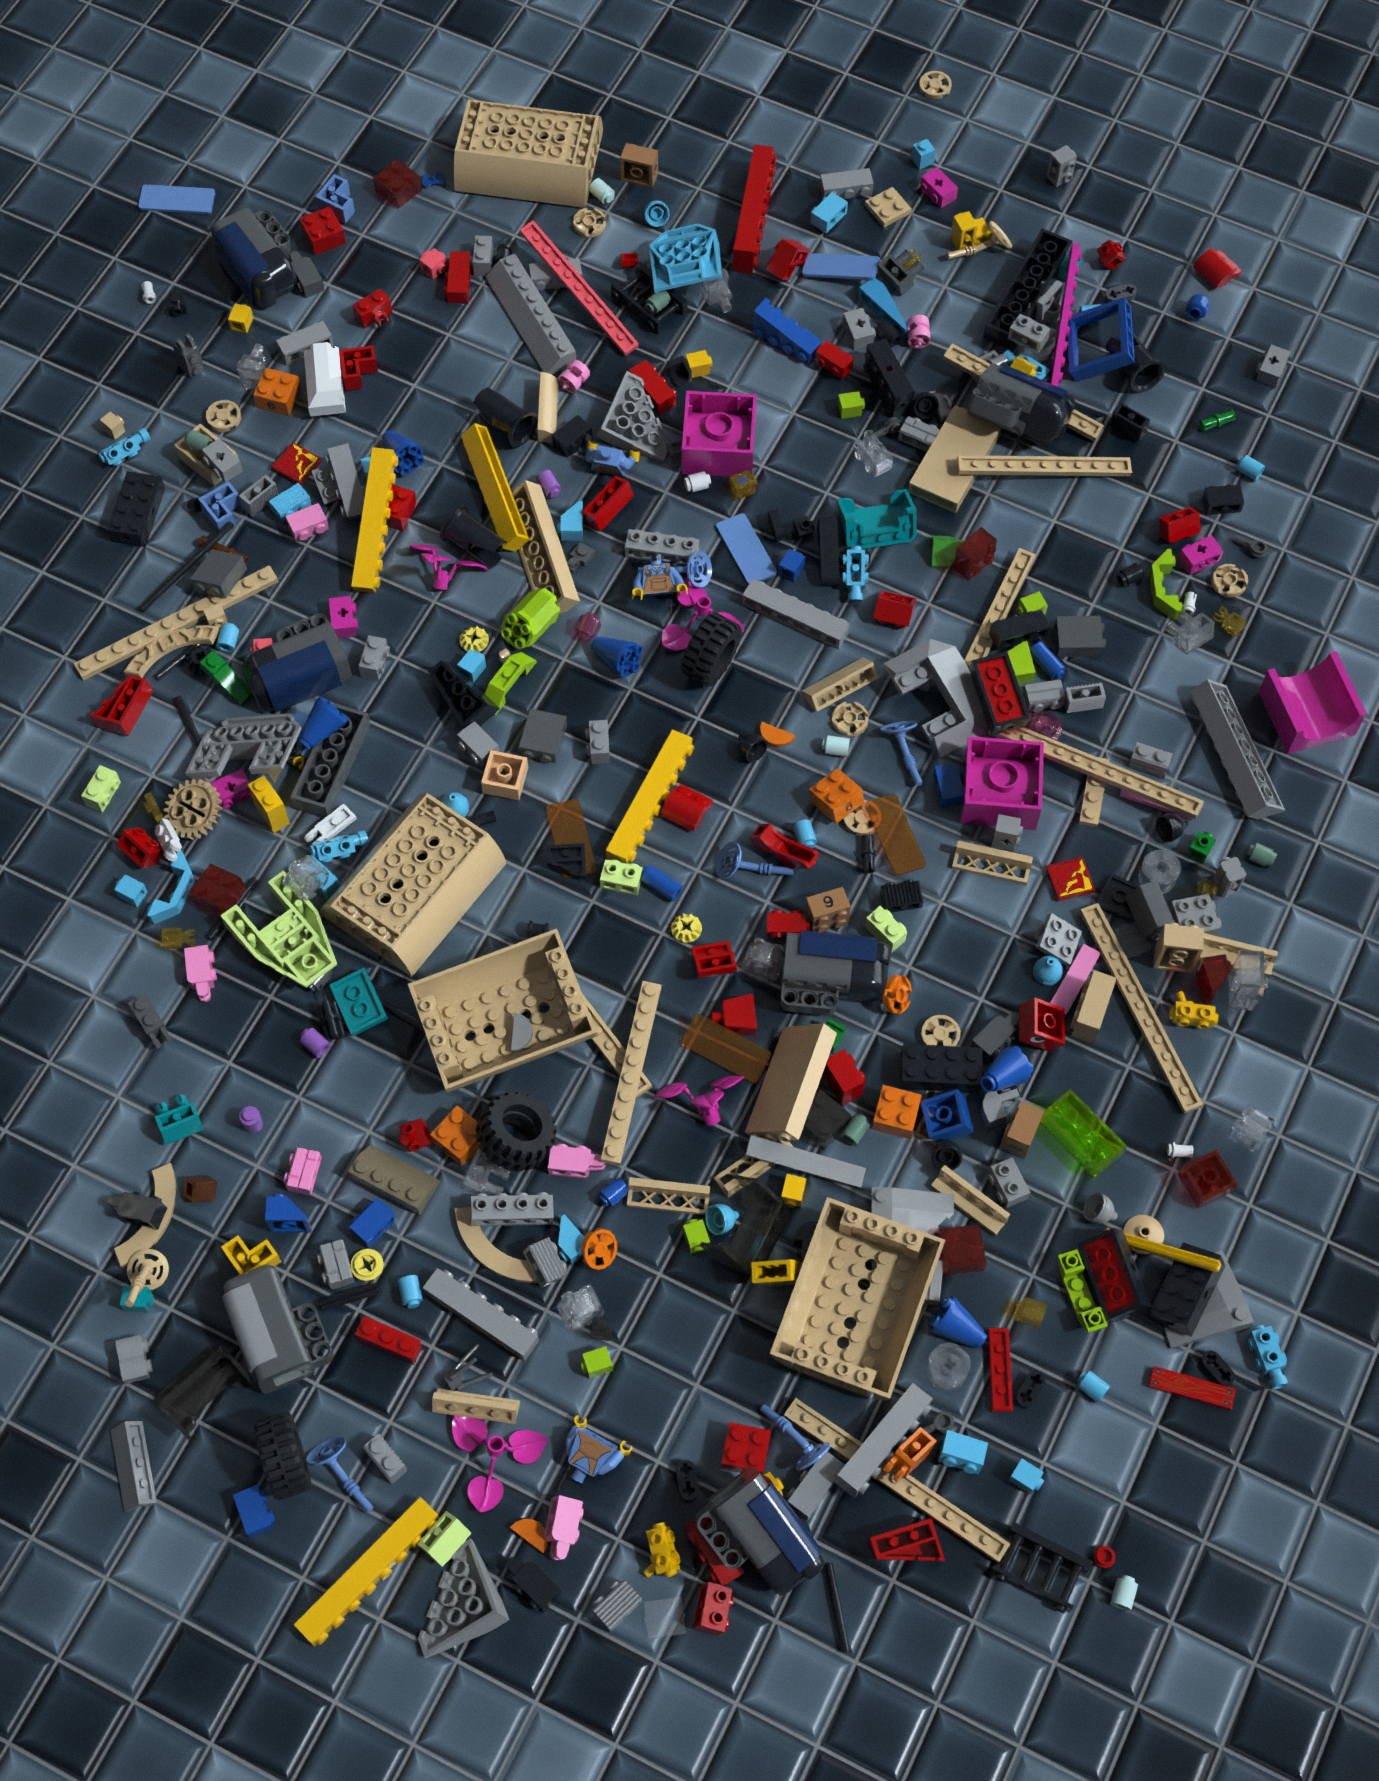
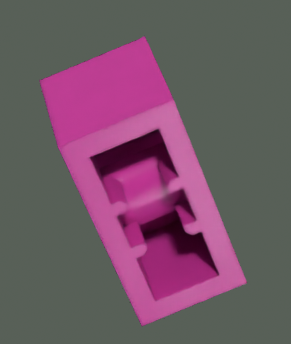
(938, 187)
(1200, 554)
(342, 616)
(237, 784)

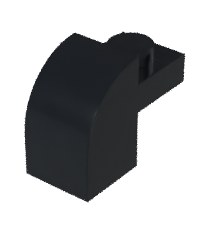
(803, 1238)

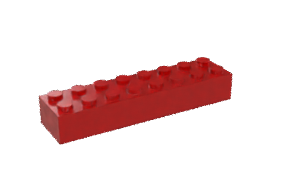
(754, 209)

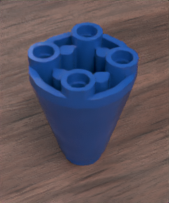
(408, 452)
(618, 654)
(321, 723)
(1007, 1070)
(956, 1323)

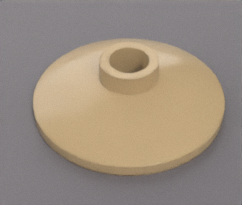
(1144, 1222)

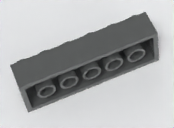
(330, 765)

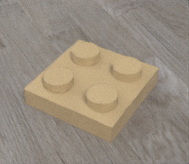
(888, 207)

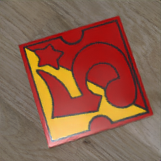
(296, 463)
(1070, 879)

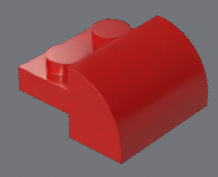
(1216, 268)
(686, 807)
(714, 959)

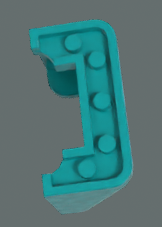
(879, 524)

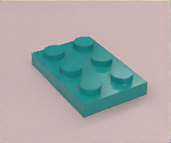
(358, 1001)

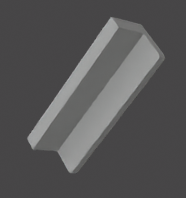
(133, 1465)

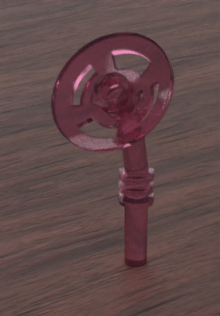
(1043, 724)

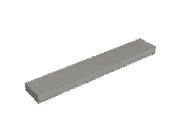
(805, 1161)

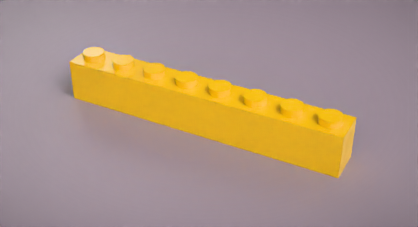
(494, 487)
(373, 520)
(649, 798)
(367, 1572)

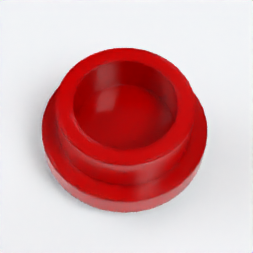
(1104, 1557)

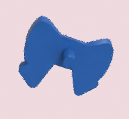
(438, 179)

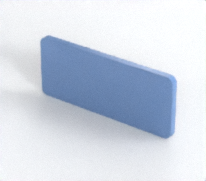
(176, 199)
(841, 266)
(746, 548)

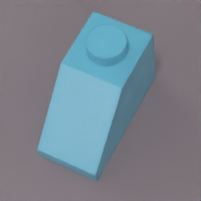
(572, 523)
(569, 1241)

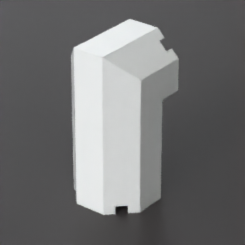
(324, 380)

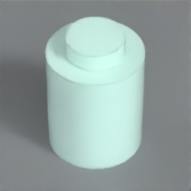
(602, 191)
(836, 746)
(1124, 1593)

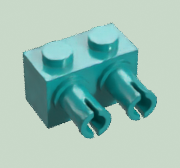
(179, 1121)

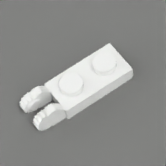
(332, 824)
(168, 839)

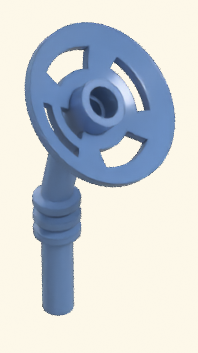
(696, 569)
(900, 730)
(735, 862)
(809, 1451)
(328, 1457)

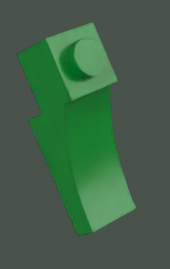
(225, 678)

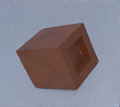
(200, 1188)

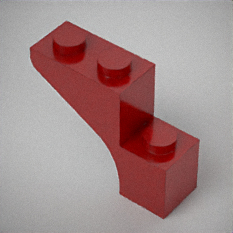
(787, 851)

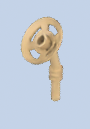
(998, 236)
(139, 1278)

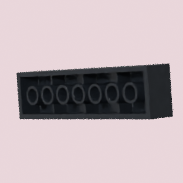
(1028, 284)

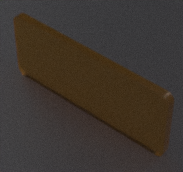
(569, 828)
(895, 834)
(726, 1048)

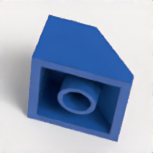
(947, 1116)
(285, 1216)

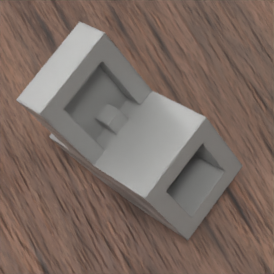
(993, 1106)

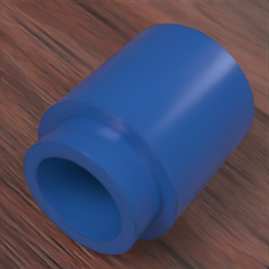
(613, 1192)

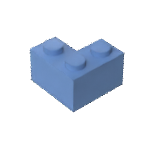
(335, 195)
(219, 504)

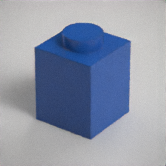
(791, 565)

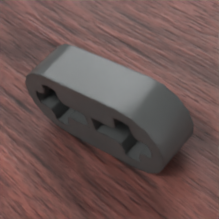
(1120, 292)

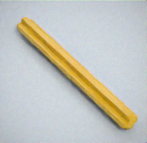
(1172, 1253)

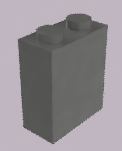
(218, 573)
(1079, 636)
(542, 736)
(1149, 909)

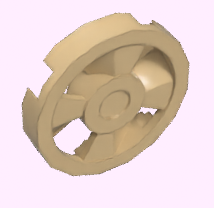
(934, 85)
(588, 222)
(223, 416)
(1229, 580)
(849, 718)
(861, 818)
(940, 1033)

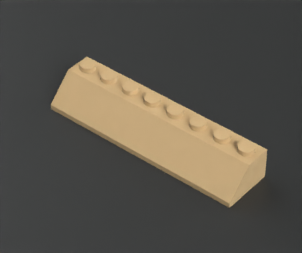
(543, 552)

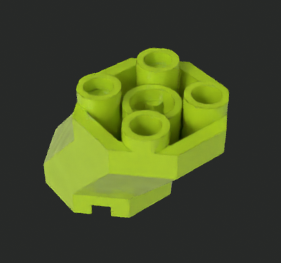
(530, 618)

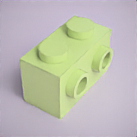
(101, 788)
(621, 877)
(885, 928)
(444, 1538)

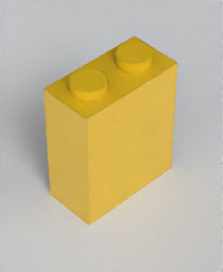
(268, 804)
(776, 1272)

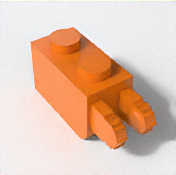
(910, 1454)

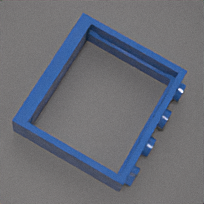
(1110, 362)

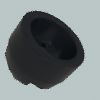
(194, 505)

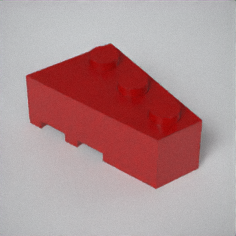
(124, 706)
(908, 1543)
(719, 1572)

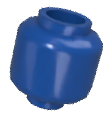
(1197, 307)

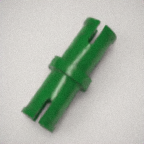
(1217, 420)

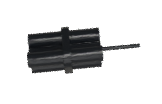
(331, 1020)

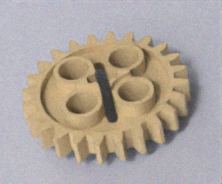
(201, 793)

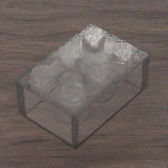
(1247, 980)

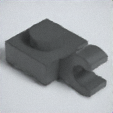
(580, 555)

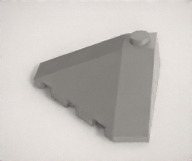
(632, 422)
(912, 1208)
(1223, 1315)
(465, 1606)

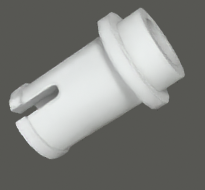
(148, 294)
(1189, 603)
(1175, 1150)

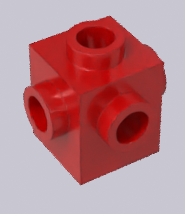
(1111, 254)
(414, 1135)

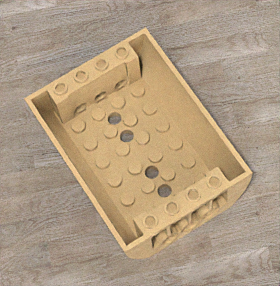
(524, 163)
(433, 890)
(489, 994)
(830, 1294)

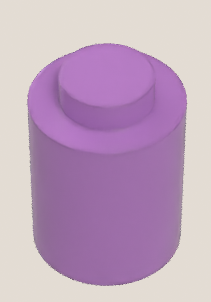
(549, 484)
(314, 1042)
(251, 1119)

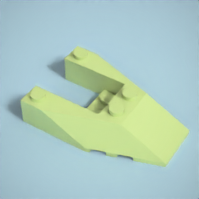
(291, 943)

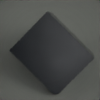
(679, 371)

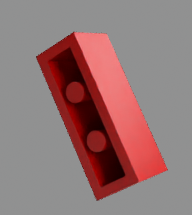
(458, 277)
(655, 386)
(607, 503)
(388, 1340)

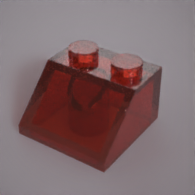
(1212, 975)

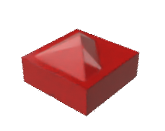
(628, 259)

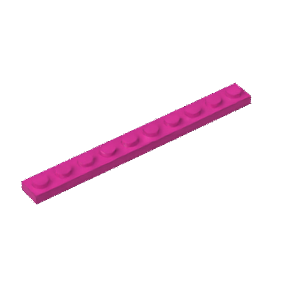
(1065, 315)

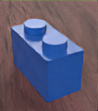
(949, 784)
(372, 1222)
(253, 1511)

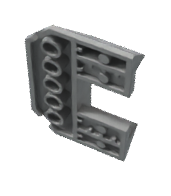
(952, 676)
(260, 738)

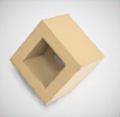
(113, 425)
(215, 615)

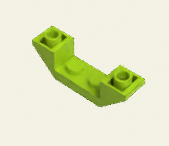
(1166, 603)
(507, 676)
(1078, 1292)

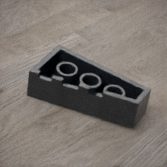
(462, 695)

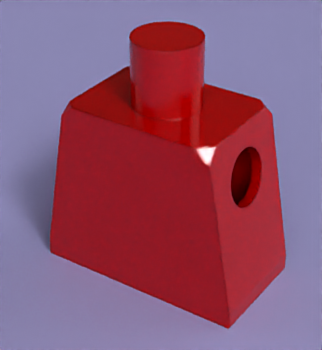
(738, 1015)

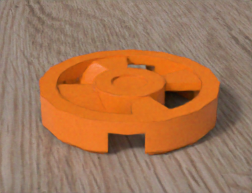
(899, 988)
(599, 1248)

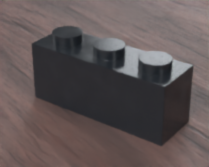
(1019, 628)

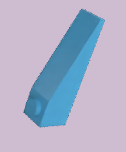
(878, 299)

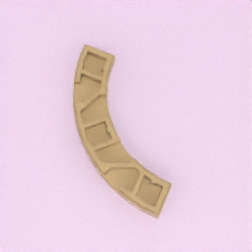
(171, 641)
(146, 1237)
(489, 1255)

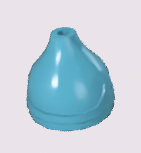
(656, 213)
(457, 803)
(1047, 970)
(720, 1218)

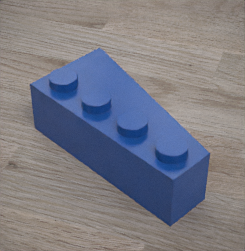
(784, 332)

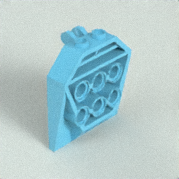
(685, 257)

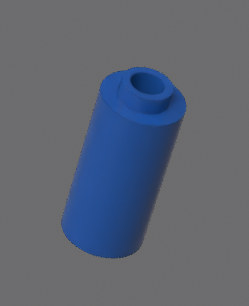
(1047, 661)
(661, 883)

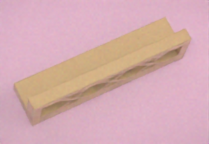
(994, 857)
(1217, 945)
(754, 1171)
(670, 1189)
(971, 1201)
(475, 1406)

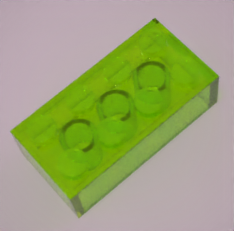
(1082, 1133)

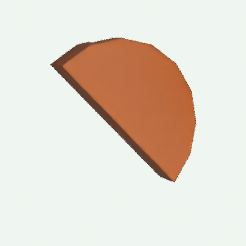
(774, 736)
(531, 1532)

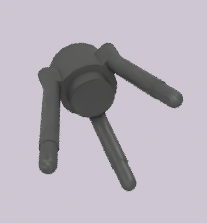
(454, 1376)

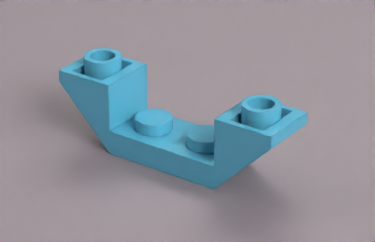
(162, 910)

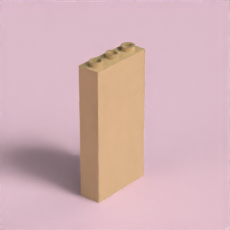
(938, 474)
(791, 1082)

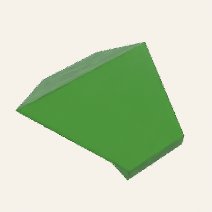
(943, 551)

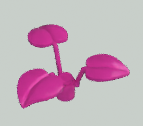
(440, 576)
(673, 635)
(708, 1101)
(470, 1433)

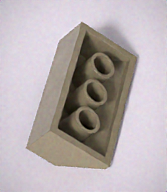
(393, 1179)

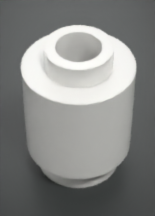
(697, 482)

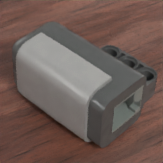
(270, 1332)

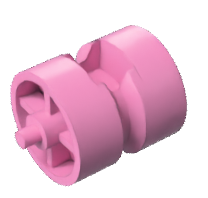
(918, 331)
(573, 376)

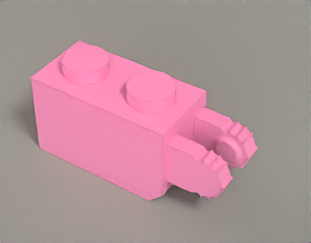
(200, 971)
(573, 1161)
(562, 1525)

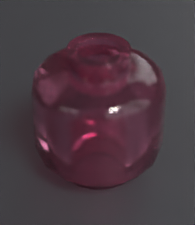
(588, 626)

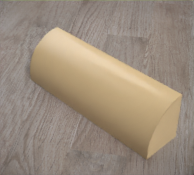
(547, 407)
(840, 684)

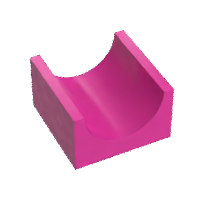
(718, 433)
(1313, 705)
(1002, 780)

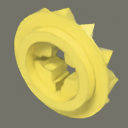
(479, 643)
(686, 935)
(370, 1256)

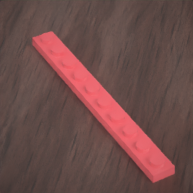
(579, 288)

